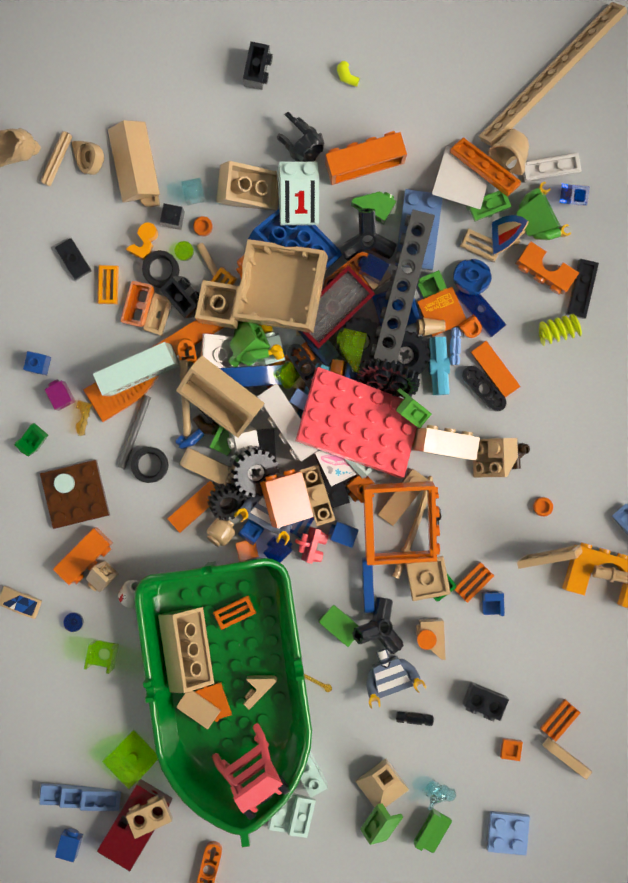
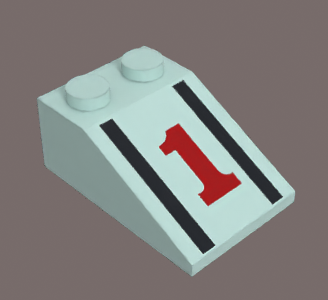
(298, 193)

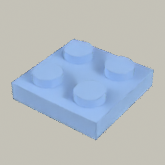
(508, 833)

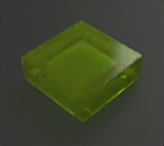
(287, 375)

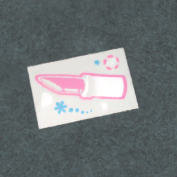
(334, 467)

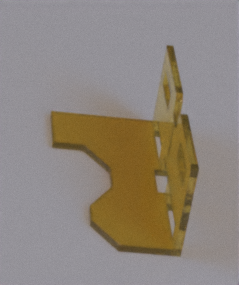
(85, 410)

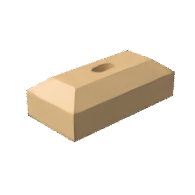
(159, 304)

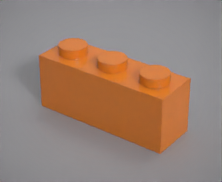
(83, 556)

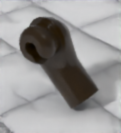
(206, 428)
(522, 450)

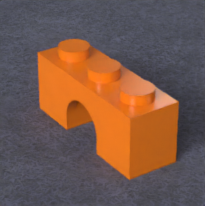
(531, 262)

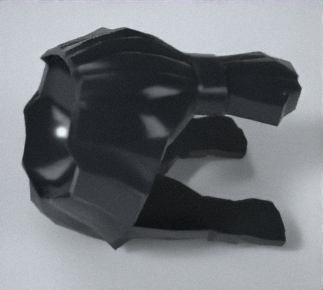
(310, 139)

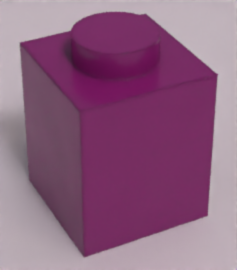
(59, 394)

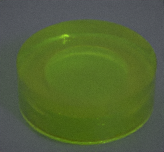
(184, 251)

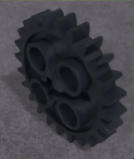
(388, 377)

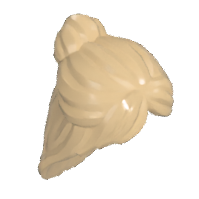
(17, 146)

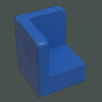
(493, 603)

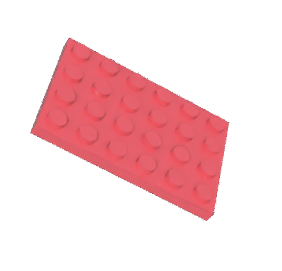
(356, 423)

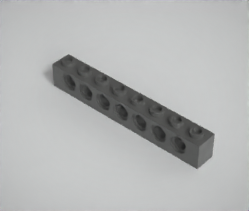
(423, 222)

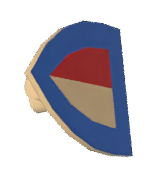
(507, 232)

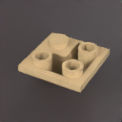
(495, 457)
(382, 784)

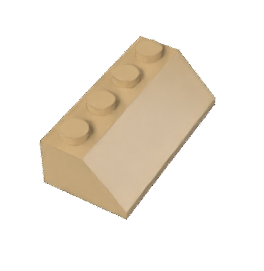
(186, 650)

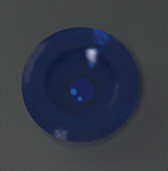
(73, 622)

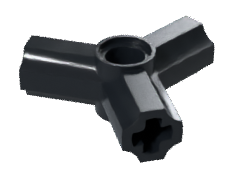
(367, 226)
(380, 627)

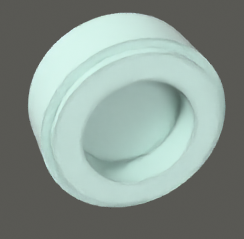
(64, 483)

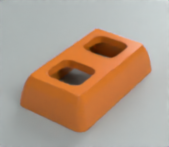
(133, 303)

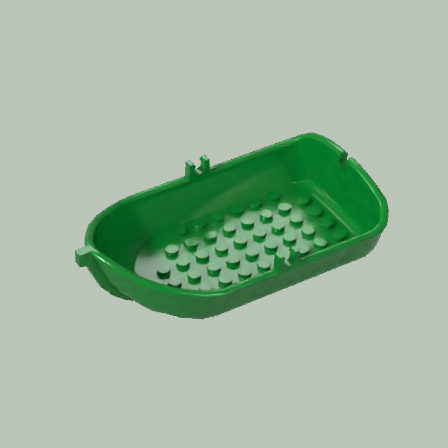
(252, 647)

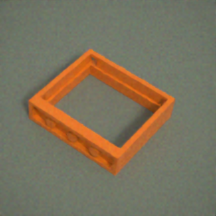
(433, 530)

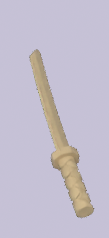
(399, 567)

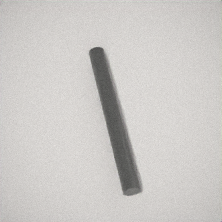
(134, 431)

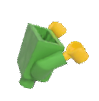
(541, 217)
(251, 344)

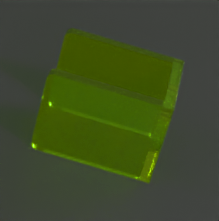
(93, 657)

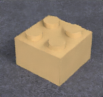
(217, 304)

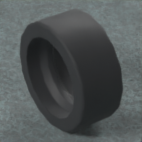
(156, 255)
(135, 461)

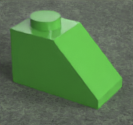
(380, 202)

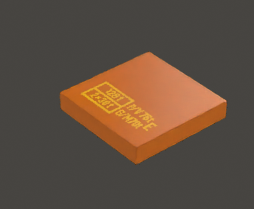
(443, 306)

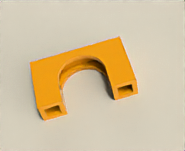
(582, 567)

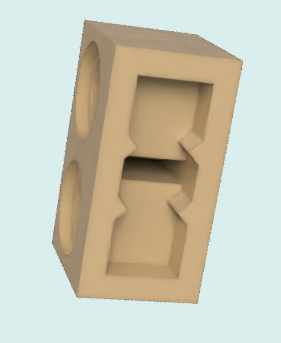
(151, 820)

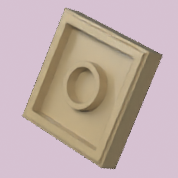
(428, 579)

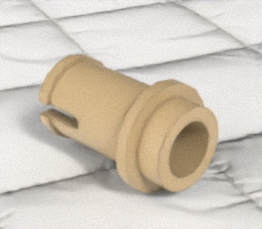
(300, 383)

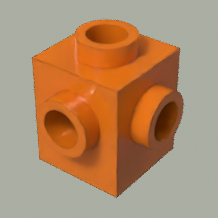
(354, 485)

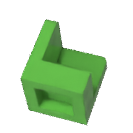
(431, 284)

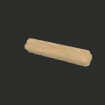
(56, 158)

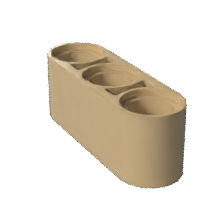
(205, 466)

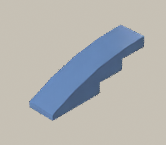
(80, 797)

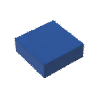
(251, 531)

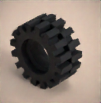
(219, 495)

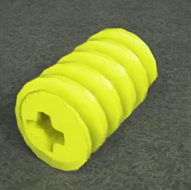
(558, 328)

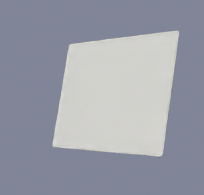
(459, 182)

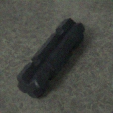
(414, 718)

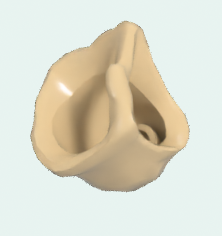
(511, 147)

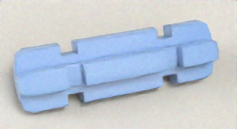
(455, 346)

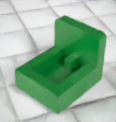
(31, 440)

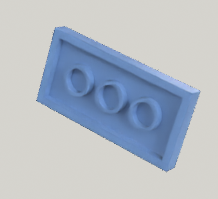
(426, 203)

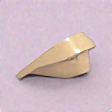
(88, 156)

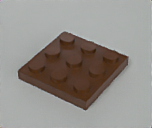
(83, 502)

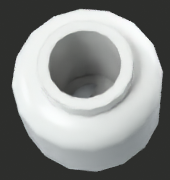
(127, 593)

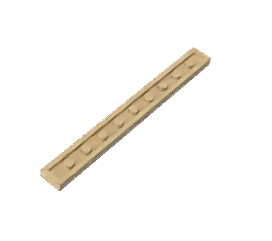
(553, 73)

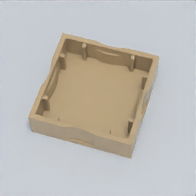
(280, 286)

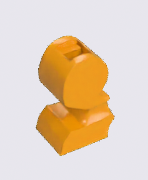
(148, 234)

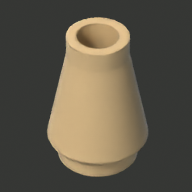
(429, 326)

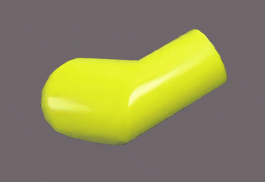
(344, 74)

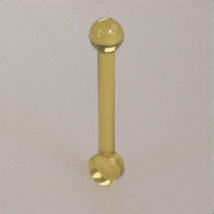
(328, 687)

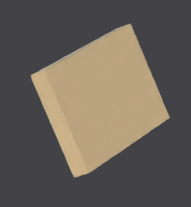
(550, 556)

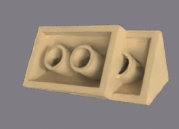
(133, 160)

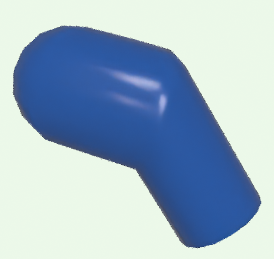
(191, 440)

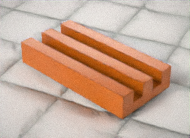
(479, 587)
(249, 605)
(567, 723)

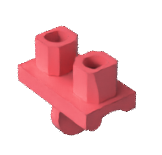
(309, 544)

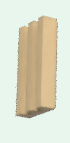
(478, 252)

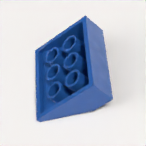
(295, 235)

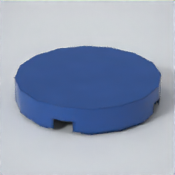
(472, 276)

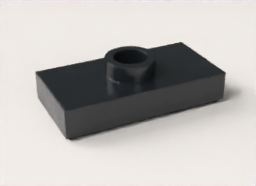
(73, 259)
(266, 440)

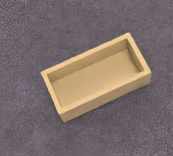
(219, 396)

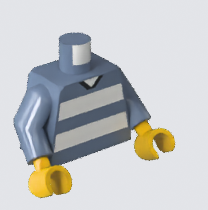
(256, 510)
(390, 676)

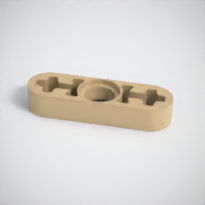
(567, 758)

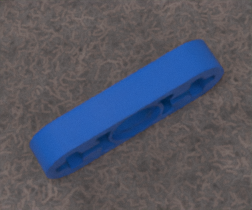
(368, 588)

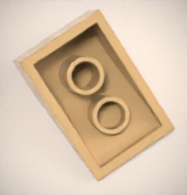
(247, 186)

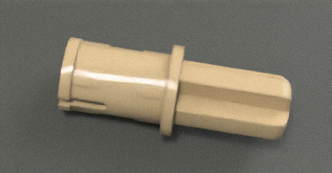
(610, 574)

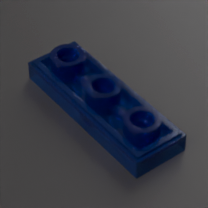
(489, 319)

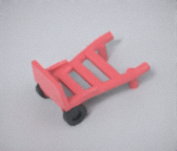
(262, 787)

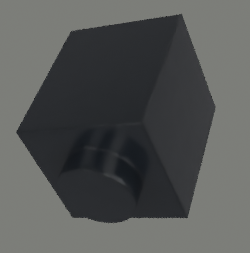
(172, 216)

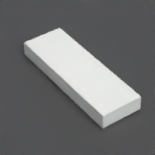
(552, 167)

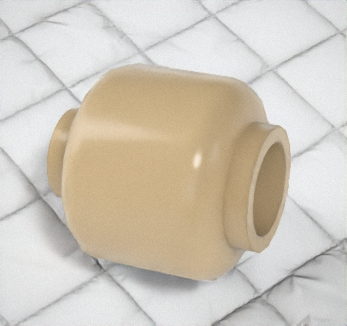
(220, 532)

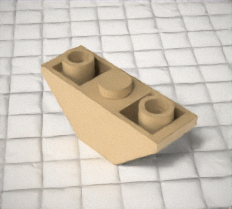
(317, 495)

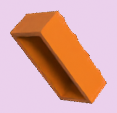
(365, 158)

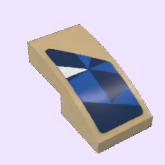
(20, 602)

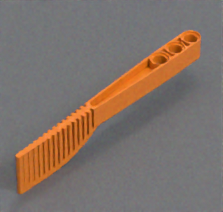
(112, 405)

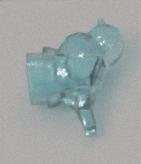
(438, 793)

